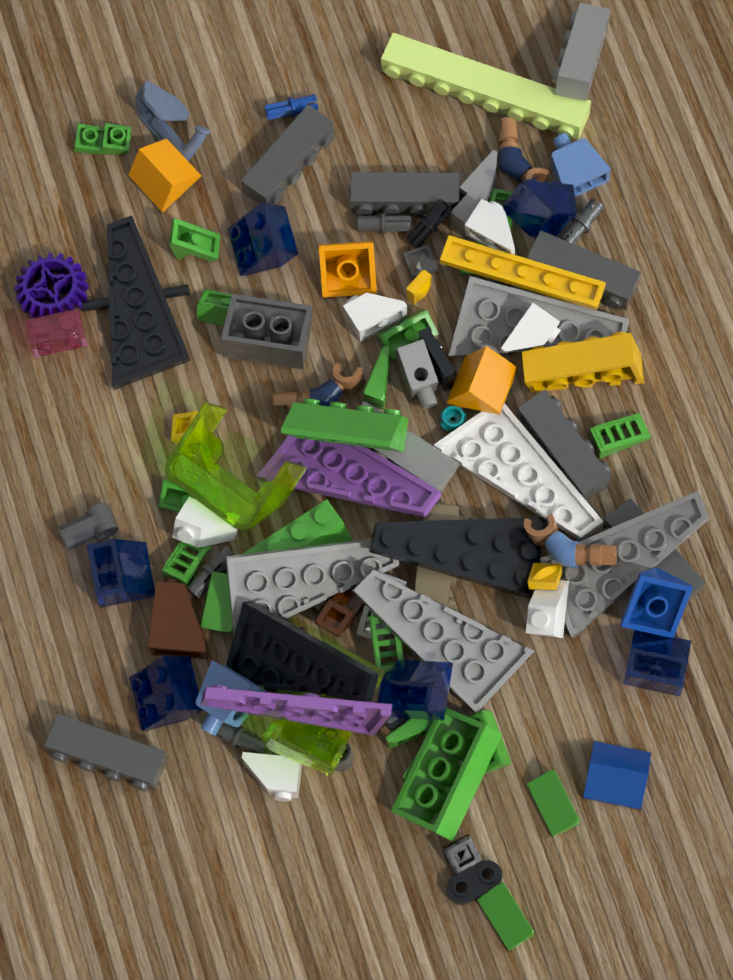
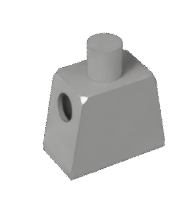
(415, 363)

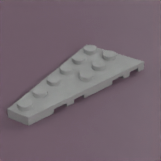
(494, 310)
(640, 547)
(300, 576)
(439, 634)

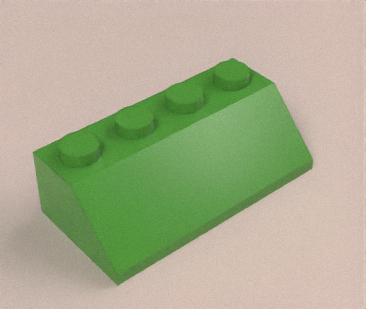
(346, 426)
(314, 527)
(446, 773)

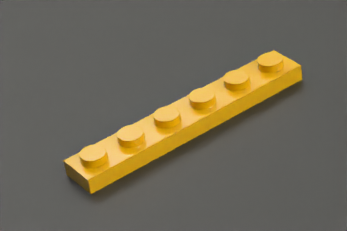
(522, 272)

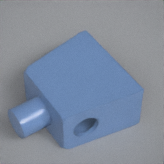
(578, 164)
(223, 675)

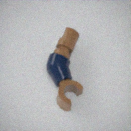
(511, 158)
(327, 392)

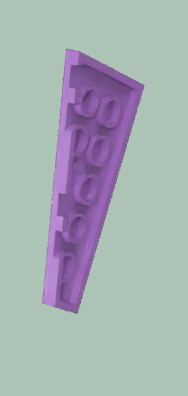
(353, 475)
(307, 709)

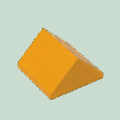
(162, 173)
(347, 269)
(483, 382)

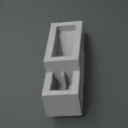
(475, 187)

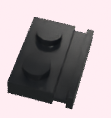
(443, 368)

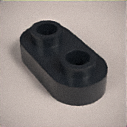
(475, 883)

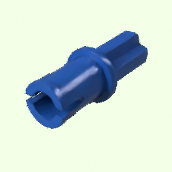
(289, 107)

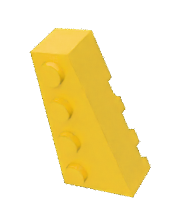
(583, 363)

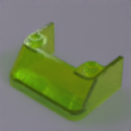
(196, 471)

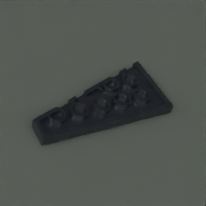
(290, 659)

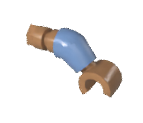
(569, 552)

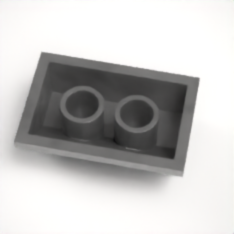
(267, 331)

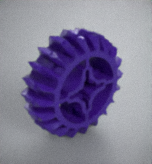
(29, 296)

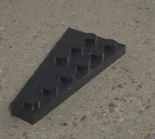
(140, 319)
(475, 550)

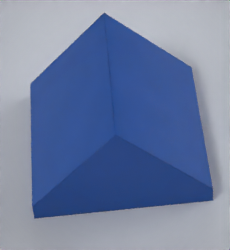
(656, 603)
(617, 775)

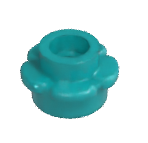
(452, 412)

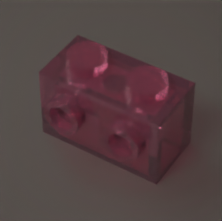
(56, 333)

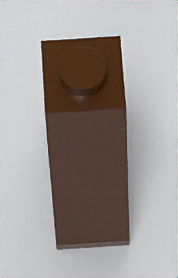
(174, 623)

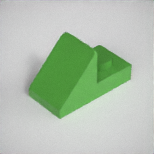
(193, 240)

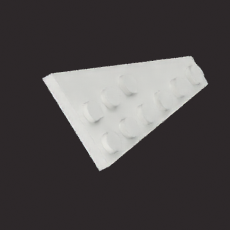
(513, 462)

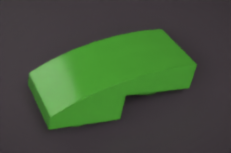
(102, 140)

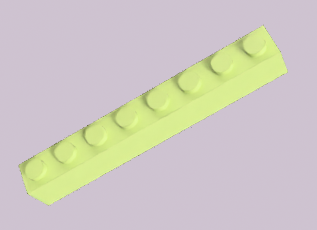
(484, 86)

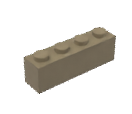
(432, 583)

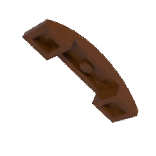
(340, 612)

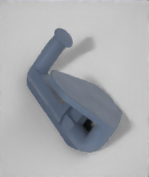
(158, 106)

